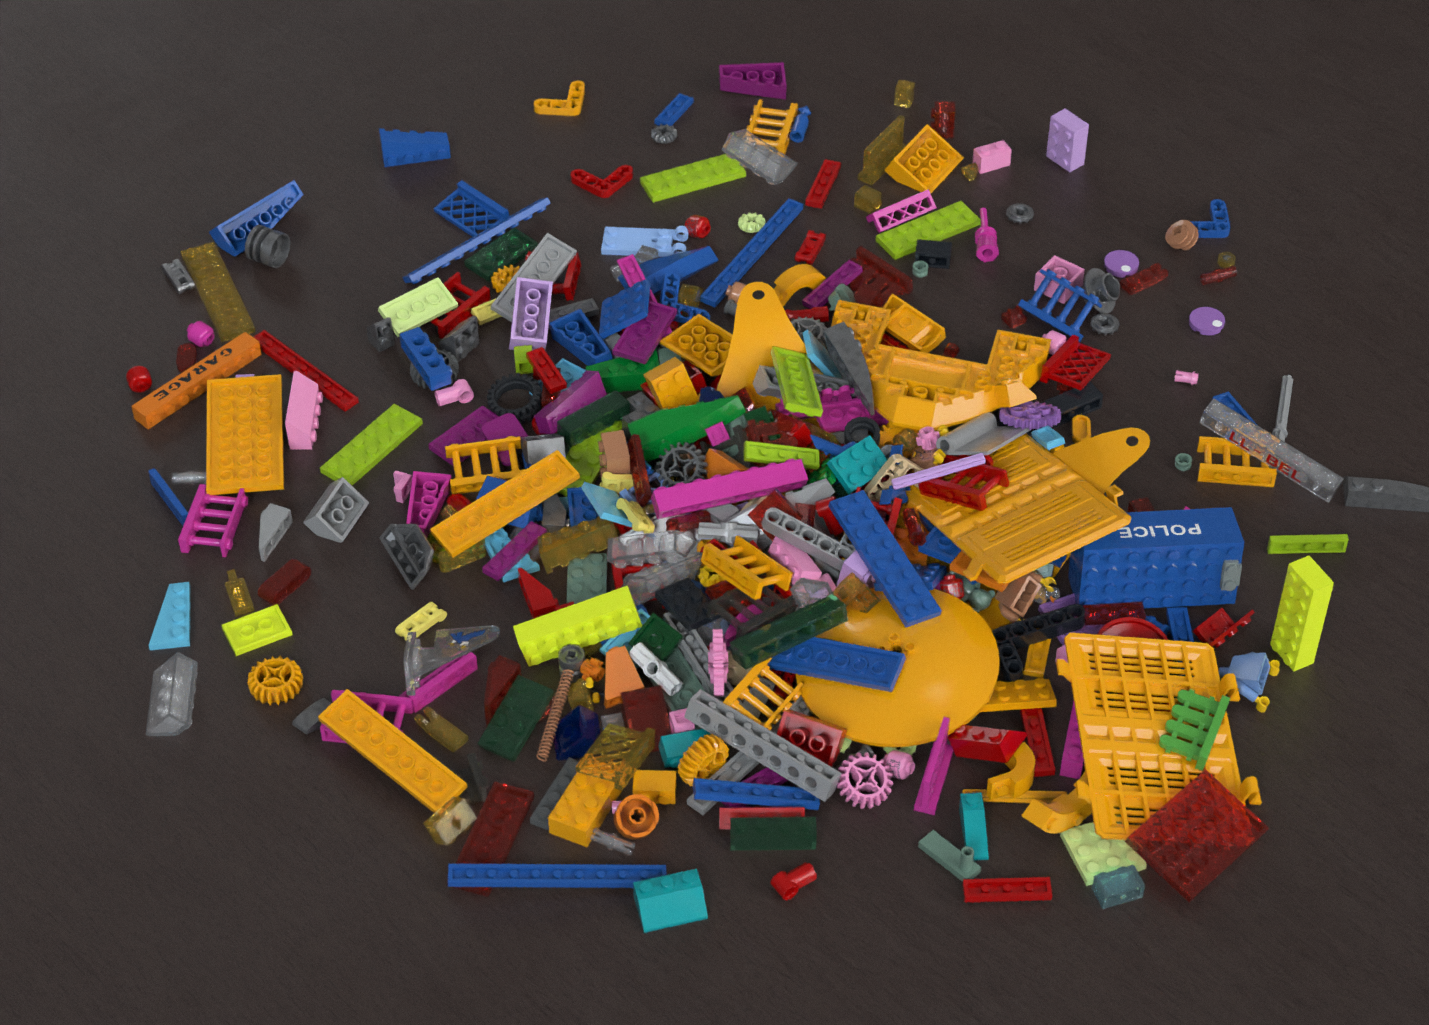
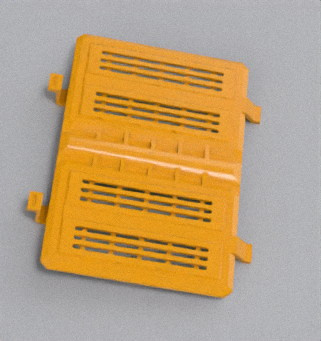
(1039, 502)
(1132, 736)

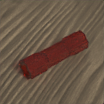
(688, 521)
(912, 521)

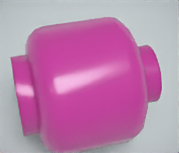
(200, 334)

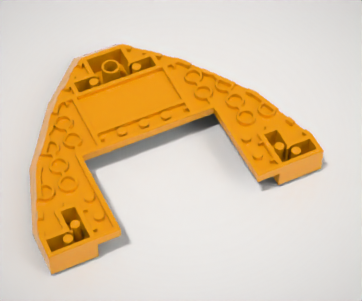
(933, 389)

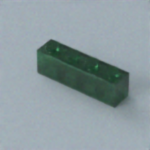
(593, 418)
(773, 833)

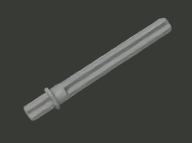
(1283, 408)

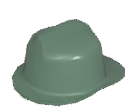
(841, 292)

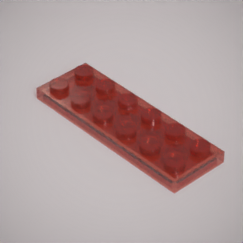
(495, 829)

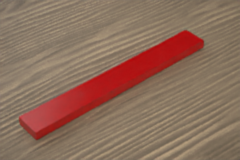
(294, 362)

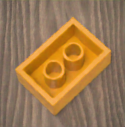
(671, 385)

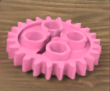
(717, 662)

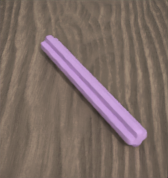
(938, 471)

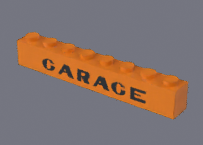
(193, 381)

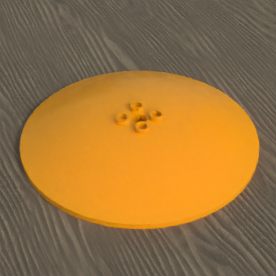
(945, 674)

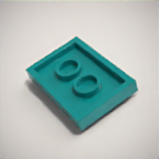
(857, 464)

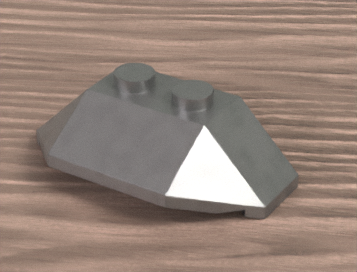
(409, 551)

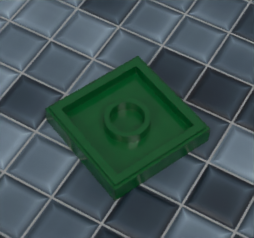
(657, 637)

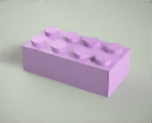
(531, 313)

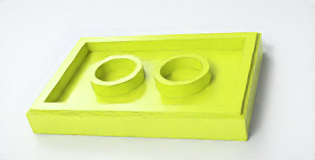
(256, 630)

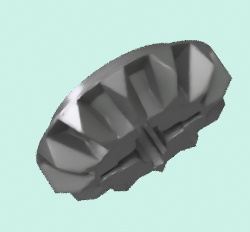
(669, 136)
(1024, 212)
(1101, 319)

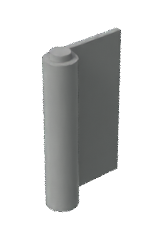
(978, 436)

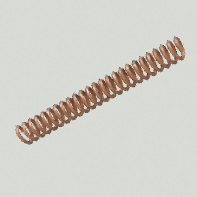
(549, 737)

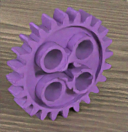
(1030, 415)

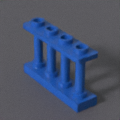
(1059, 321)

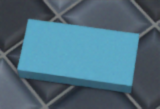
(1048, 437)

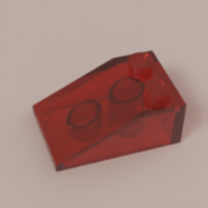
(500, 678)
(646, 709)

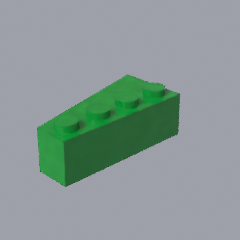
(623, 374)

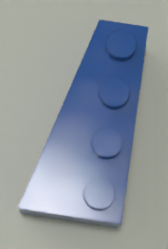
(413, 147)
(580, 338)

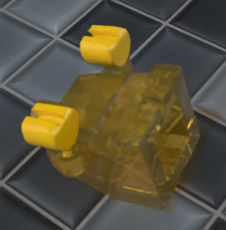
(580, 694)

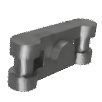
(178, 275)

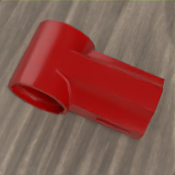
(829, 518)
(789, 883)

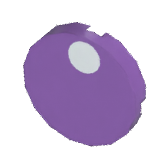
(1121, 263)
(1206, 320)

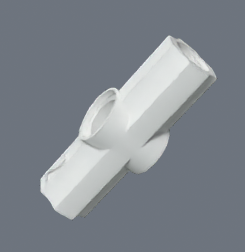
(664, 676)

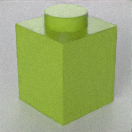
(521, 363)

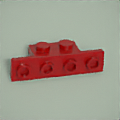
(1218, 626)

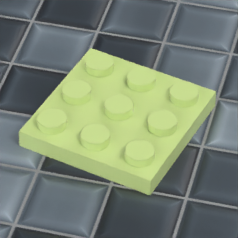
(1096, 854)

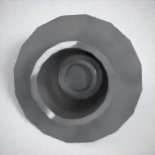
(1104, 287)

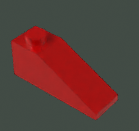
(537, 596)

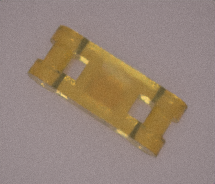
(468, 556)

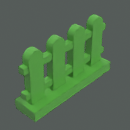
(1198, 736)

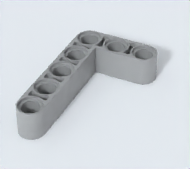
(816, 538)

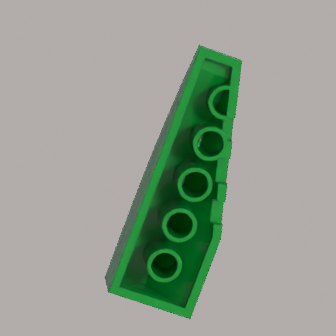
(682, 424)

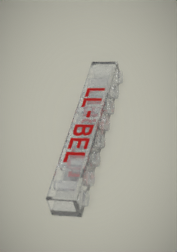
(1271, 450)

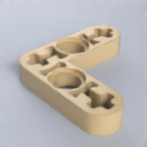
(899, 470)

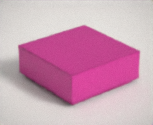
(717, 433)

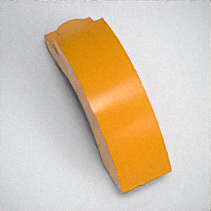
(795, 279)
(1018, 779)

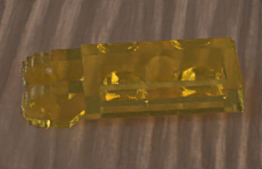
(441, 730)

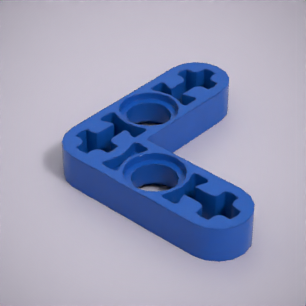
(1220, 227)
(674, 290)

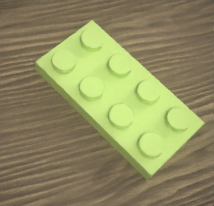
(418, 306)

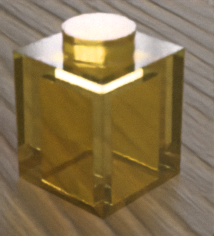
(904, 93)
(867, 199)

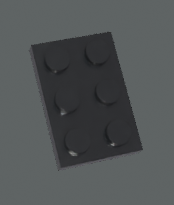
(686, 603)

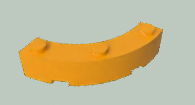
(1061, 813)

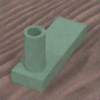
(955, 861)

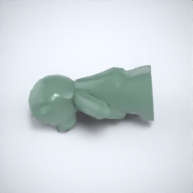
(978, 598)

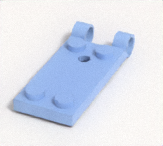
(629, 240)

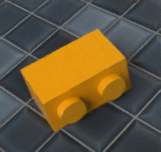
(656, 785)

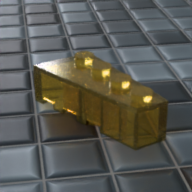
(575, 542)

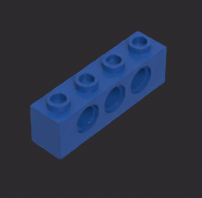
(425, 358)

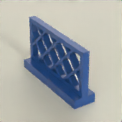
(481, 204)

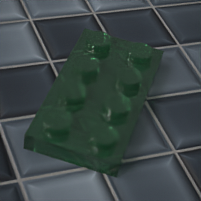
(502, 252)
(516, 718)

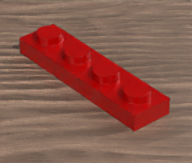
(823, 184)
(1038, 741)
(726, 813)
(1007, 889)

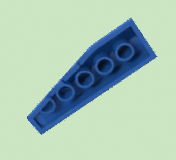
(267, 212)
(683, 264)

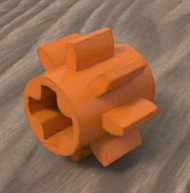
(593, 669)

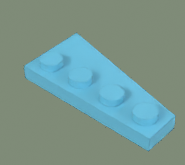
(496, 542)
(173, 622)

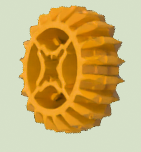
(269, 680)
(703, 758)

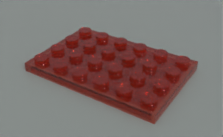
(1196, 835)

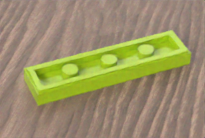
(778, 454)
(1307, 544)

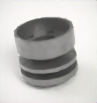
(267, 246)

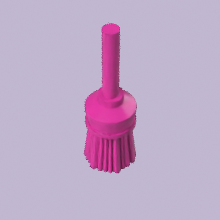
(986, 240)

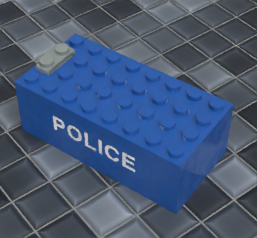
(1162, 560)

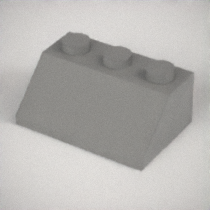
(336, 511)

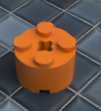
(642, 806)

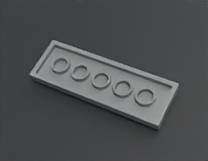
(543, 264)

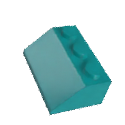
(670, 900)

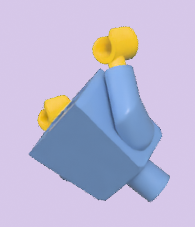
(1251, 675)

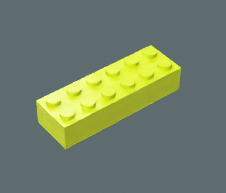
(1301, 613)
(578, 624)

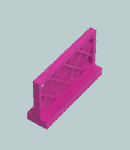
(935, 772)

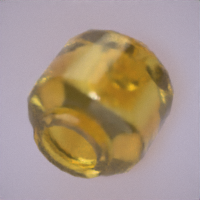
(908, 439)

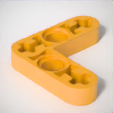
(546, 106)

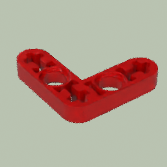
(605, 187)

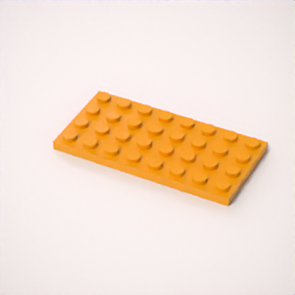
(244, 435)

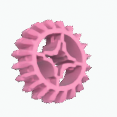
(878, 793)

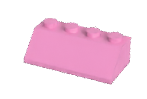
(303, 412)

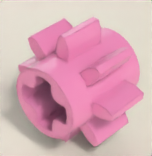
(927, 438)

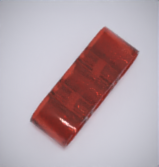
(284, 582)

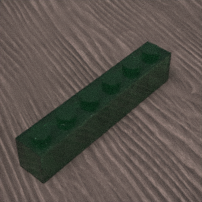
(788, 631)

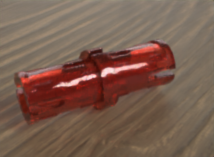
(1218, 275)

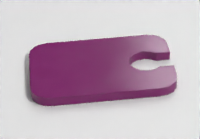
(500, 428)

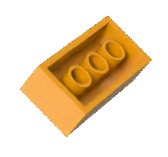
(582, 807)

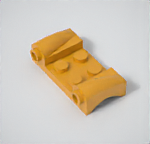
(912, 326)

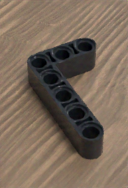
(1068, 618)

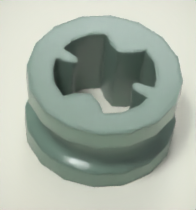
(920, 269)
(1183, 457)

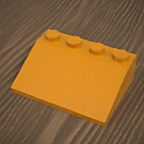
(924, 161)
(701, 344)

